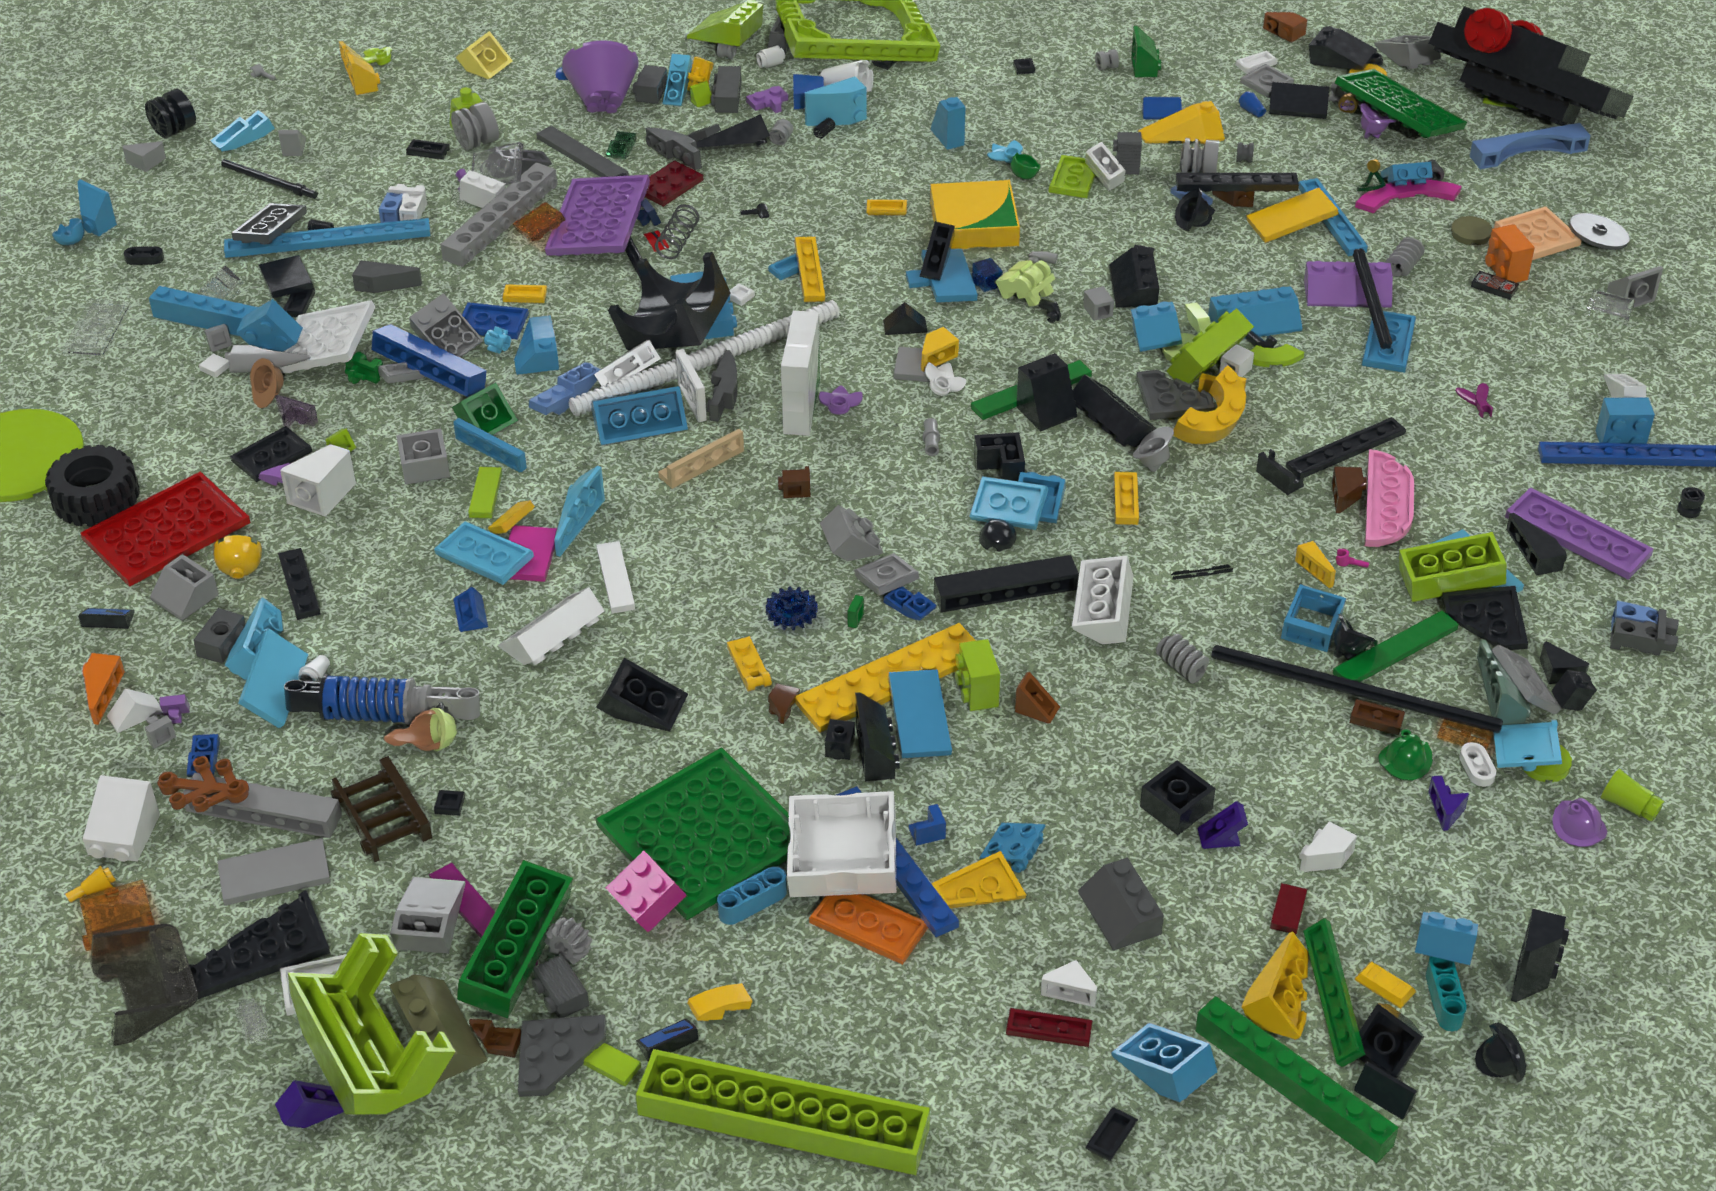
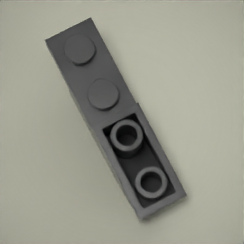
(674, 144)
(725, 387)

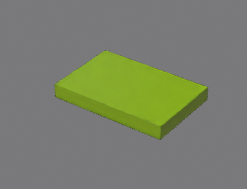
(1072, 177)

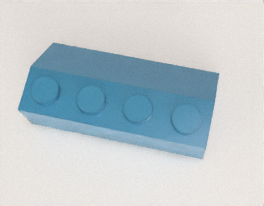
(1267, 310)
(639, 415)

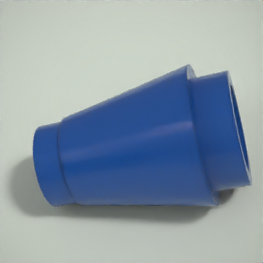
(1250, 103)

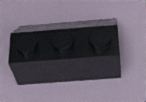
(1134, 278)
(874, 739)
(1539, 953)

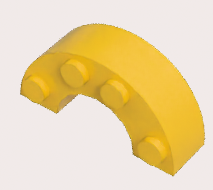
(1214, 425)

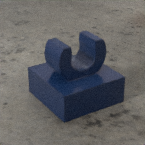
(648, 214)

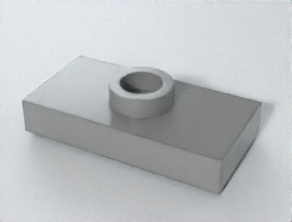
(398, 373)

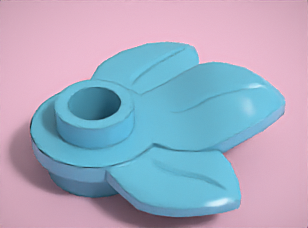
(1003, 153)

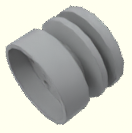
(475, 126)
(1199, 159)

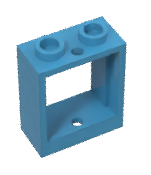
(1308, 633)

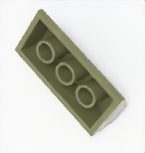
(430, 1007)

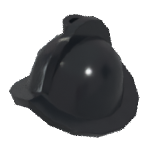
(1193, 211)
(1348, 641)
(1501, 1054)

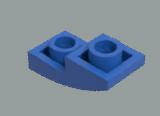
(909, 605)
(203, 746)

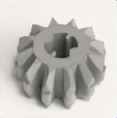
(568, 939)

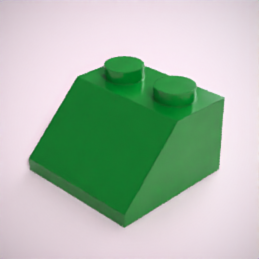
(1144, 54)
(486, 410)

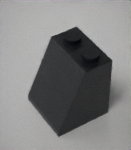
(1045, 392)

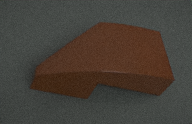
(781, 700)
(496, 1039)

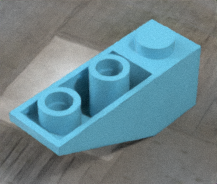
(677, 79)

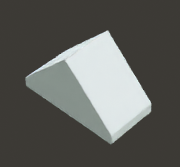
(133, 709)
(1070, 984)

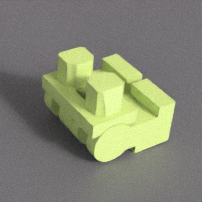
(1027, 281)

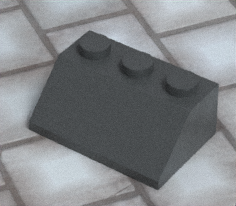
(1122, 905)

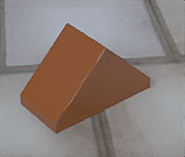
(1034, 700)

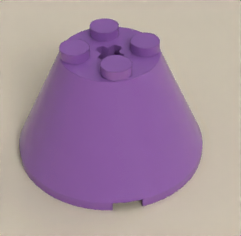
(601, 73)

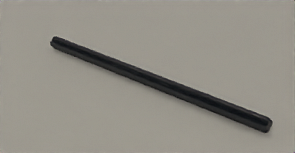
(1357, 689)

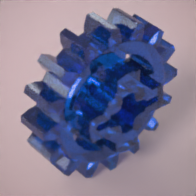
(791, 608)

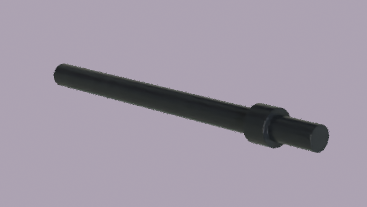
(298, 189)

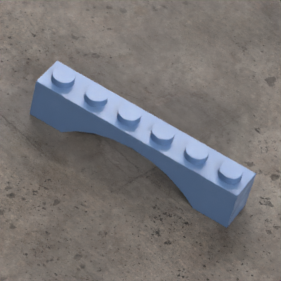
(1565, 139)

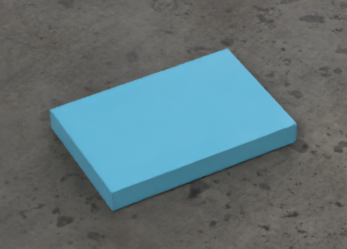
(1009, 501)

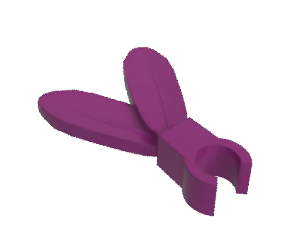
(1478, 400)

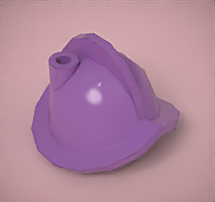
(1373, 121)
(1579, 823)

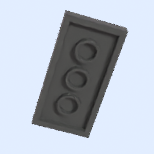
(269, 223)

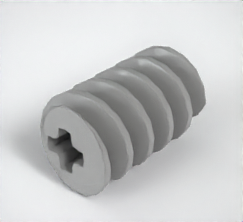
(1405, 256)
(1183, 657)

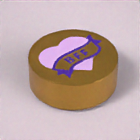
(1348, 103)

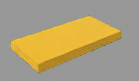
(1292, 215)

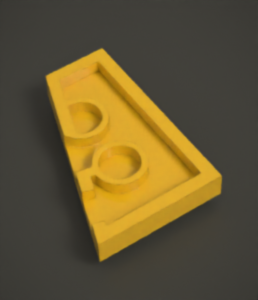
(980, 883)

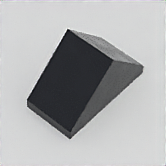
(904, 321)
(1556, 662)

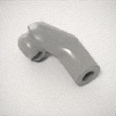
(1045, 256)

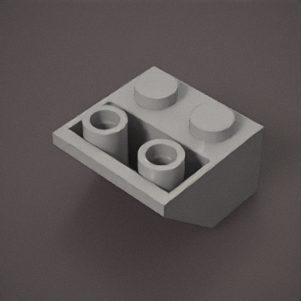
(850, 535)
(184, 587)

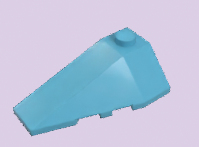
(581, 503)
(243, 652)

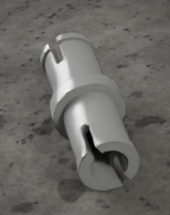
(931, 437)

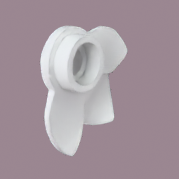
(943, 380)

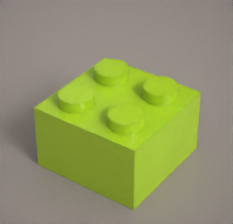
(978, 675)

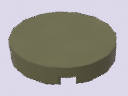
(1471, 230)

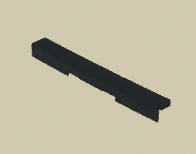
(1203, 573)

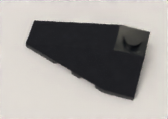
(740, 135)

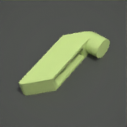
(1197, 317)

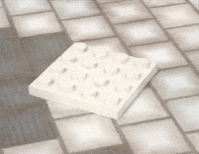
(330, 335)

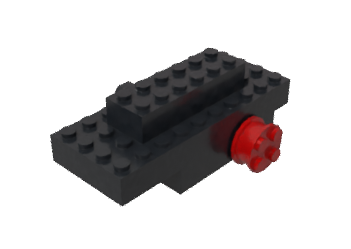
(1525, 67)

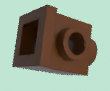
(795, 483)

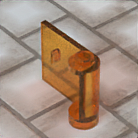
(115, 910)

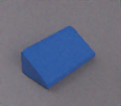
(1160, 107)
(470, 610)

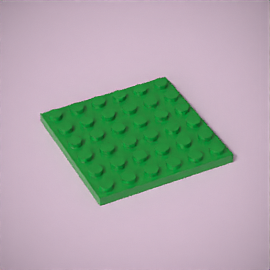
(703, 829)

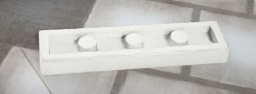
(615, 577)

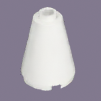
(853, 69)

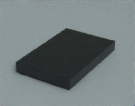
(1299, 100)
(285, 276)
(271, 451)

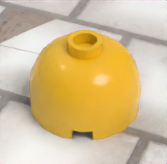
(237, 555)

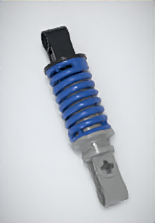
(377, 699)

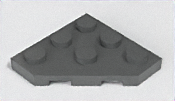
(1169, 397)
(556, 1049)

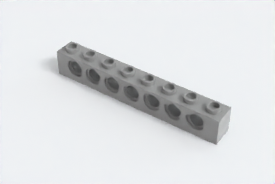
(498, 215)

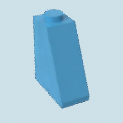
(950, 123)

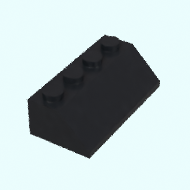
(1111, 412)

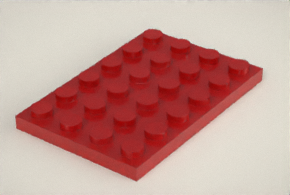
(164, 527)

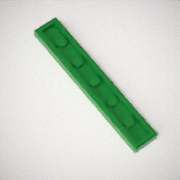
(1007, 398)
(1397, 647)
(1333, 993)

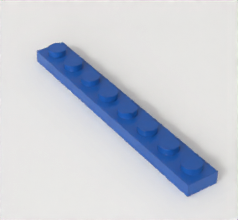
(1627, 454)
(919, 890)

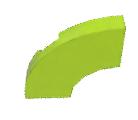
(1282, 355)

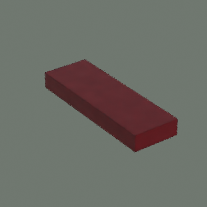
(1049, 1027)

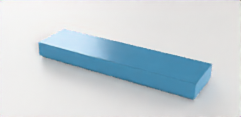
(490, 445)

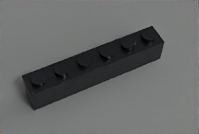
(1005, 583)

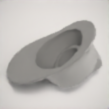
(1154, 448)

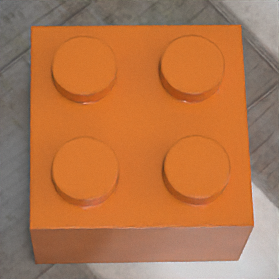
(1510, 253)

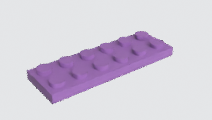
(1582, 533)

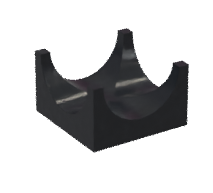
(673, 311)

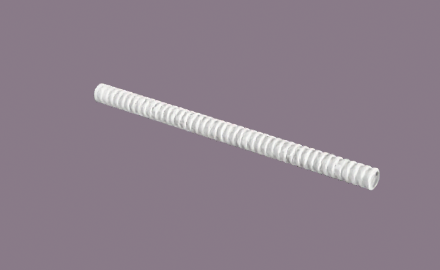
(699, 359)

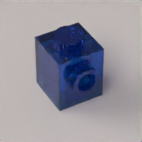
(985, 274)

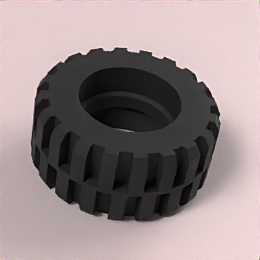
(87, 466)

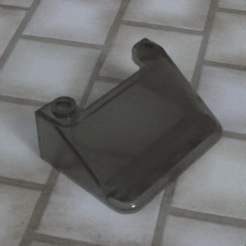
(150, 975)

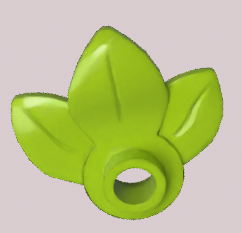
(380, 56)

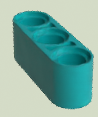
(1446, 993)

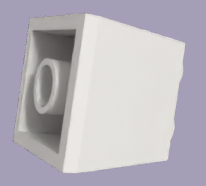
(319, 479)
(120, 818)

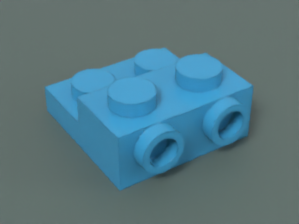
(1410, 172)
(1054, 497)

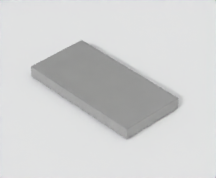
(273, 871)

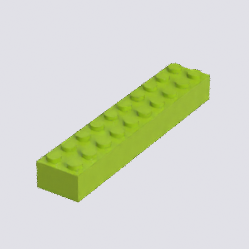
(784, 1111)

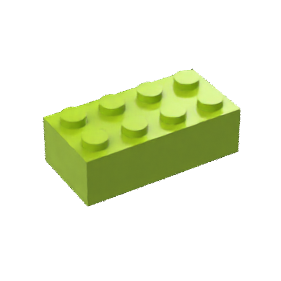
(1209, 346)
(1452, 566)

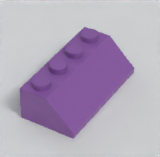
(1340, 284)

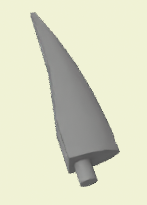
(244, 356)

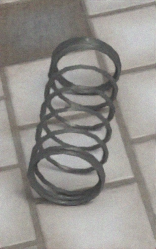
(679, 222)

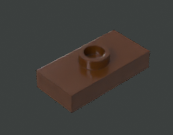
(1377, 717)

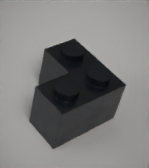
(1000, 452)

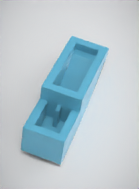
(243, 132)

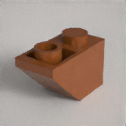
(1285, 25)

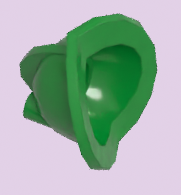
(1407, 757)

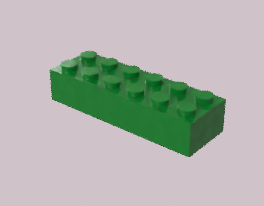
(514, 939)

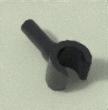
(761, 210)

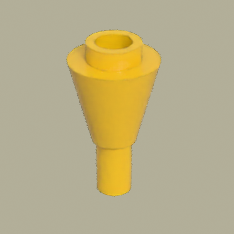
(96, 882)

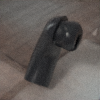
(1255, 340)

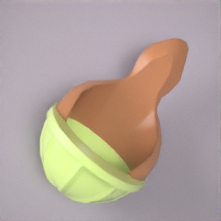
(427, 731)

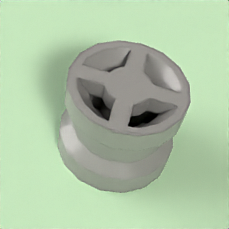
(726, 50)

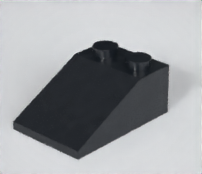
(1339, 49)
(641, 697)

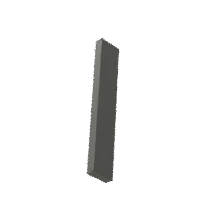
(579, 153)

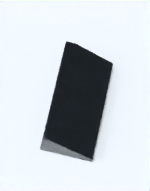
(1385, 1090)

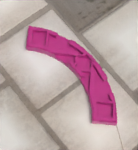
(1375, 199)

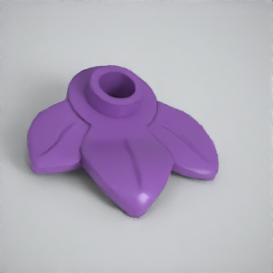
(840, 400)

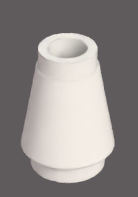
(314, 670)

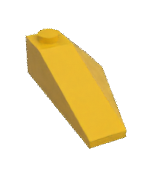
(359, 71)
(1195, 122)
(1277, 992)

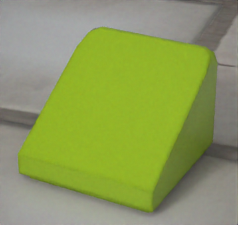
(700, 94)

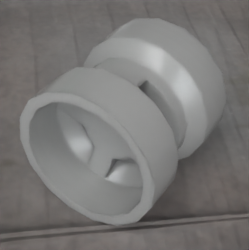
(1107, 59)
(781, 132)

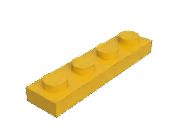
(809, 269)

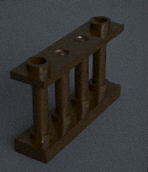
(398, 792)

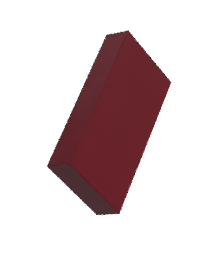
(1288, 908)

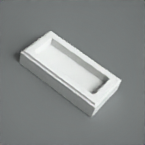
(1255, 61)

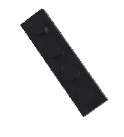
(299, 584)

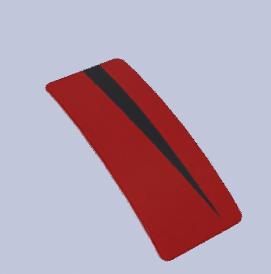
(652, 238)

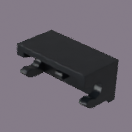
(1278, 474)

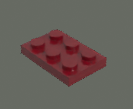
(671, 183)

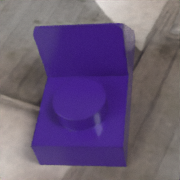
(1447, 805)
(1223, 828)

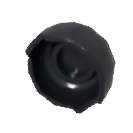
(998, 535)

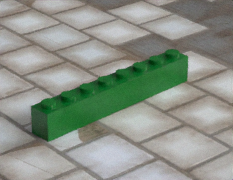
(1296, 1079)

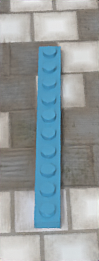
(332, 237)

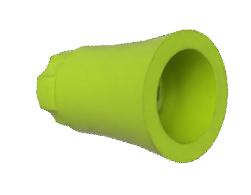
(1632, 796)

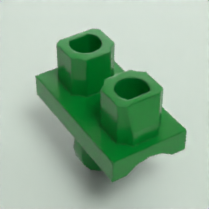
(360, 369)

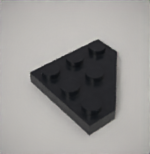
(1489, 614)

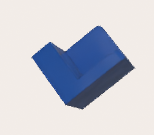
(931, 829)

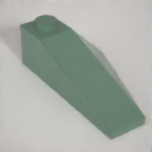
(1502, 694)

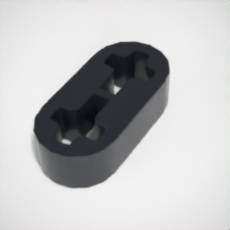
(143, 255)

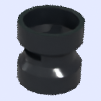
(1690, 502)

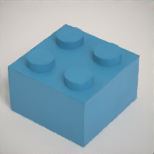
(270, 328)
(1625, 420)

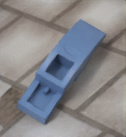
(569, 385)

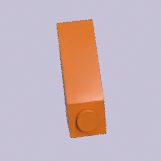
(102, 678)

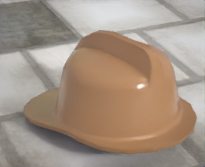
(265, 382)

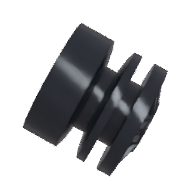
(170, 113)

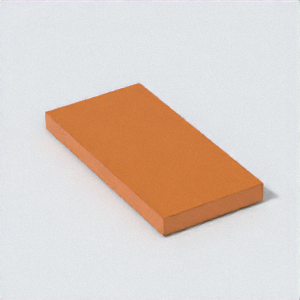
(870, 924)

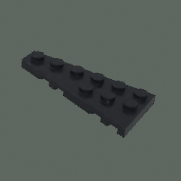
(263, 948)

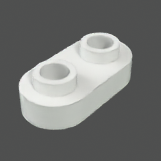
(1480, 769)

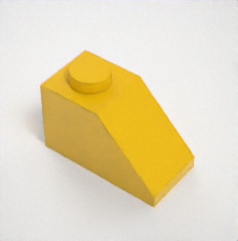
(939, 347)

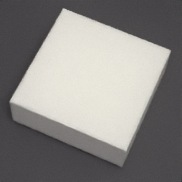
(741, 294)
(214, 365)

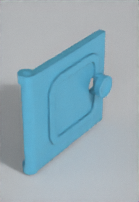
(1525, 741)

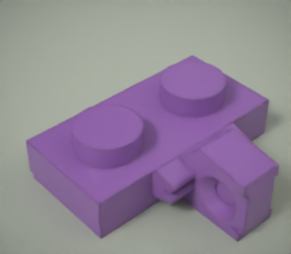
(768, 98)

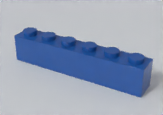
(429, 360)

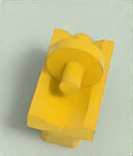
(700, 71)

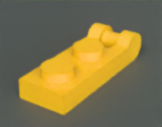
(748, 663)

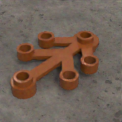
(235, 790)

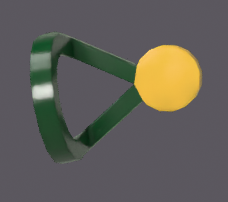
(1373, 166)

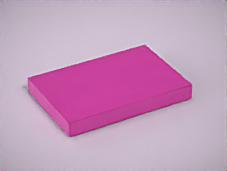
(542, 544)

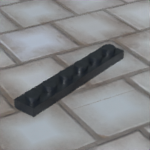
(1237, 182)

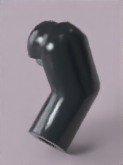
(1053, 308)

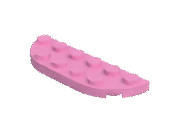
(1388, 500)

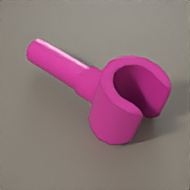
(1343, 559)

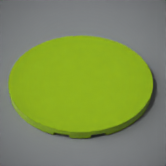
(29, 447)

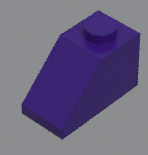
(307, 1104)

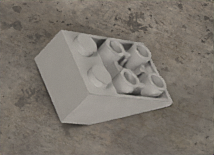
(445, 327)
(427, 915)

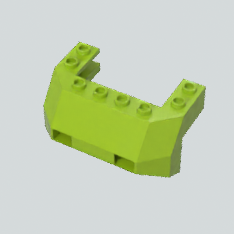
(355, 1039)

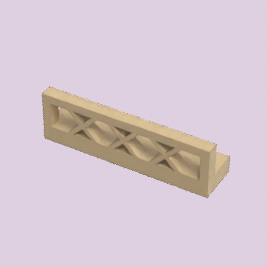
(703, 459)

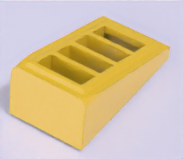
(1314, 561)

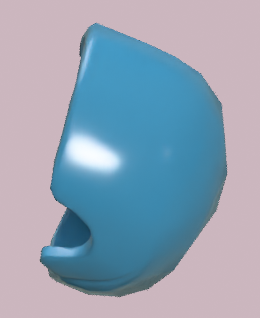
(69, 234)

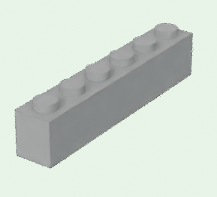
(278, 809)

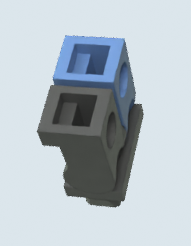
(1643, 629)

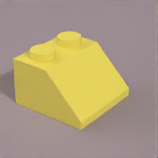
(484, 57)

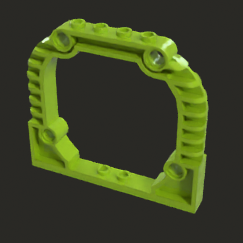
(808, 42)

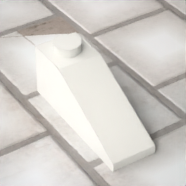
(628, 364)
(1624, 386)

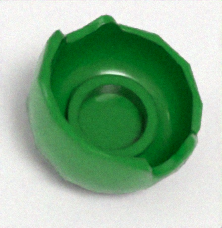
(1024, 166)

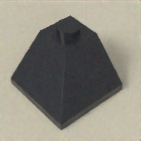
(1389, 1039)

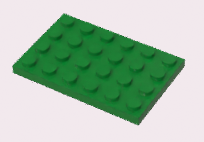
(1400, 103)

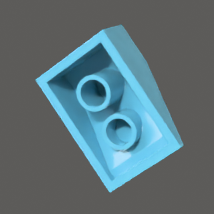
(840, 101)

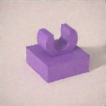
(174, 706)

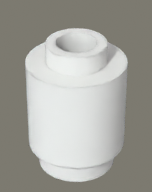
(770, 57)

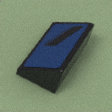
(106, 618)
(669, 1038)

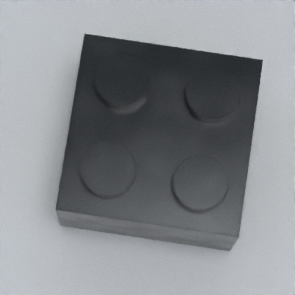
(1177, 797)

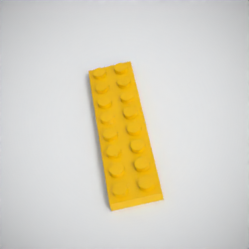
(837, 697)

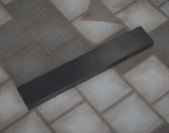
(1346, 447)

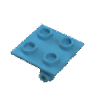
(1016, 842)

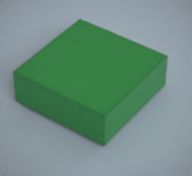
(855, 611)

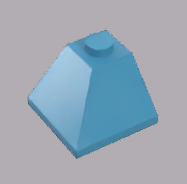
(95, 209)

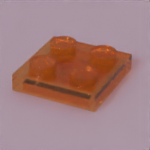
(539, 222)

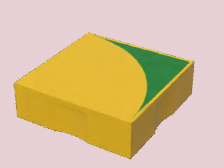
(979, 210)

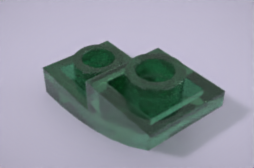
(621, 145)

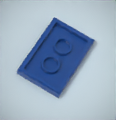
(486, 317)

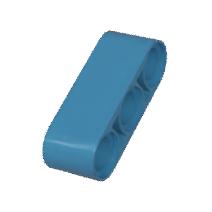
(752, 895)

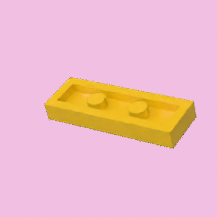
(1126, 498)

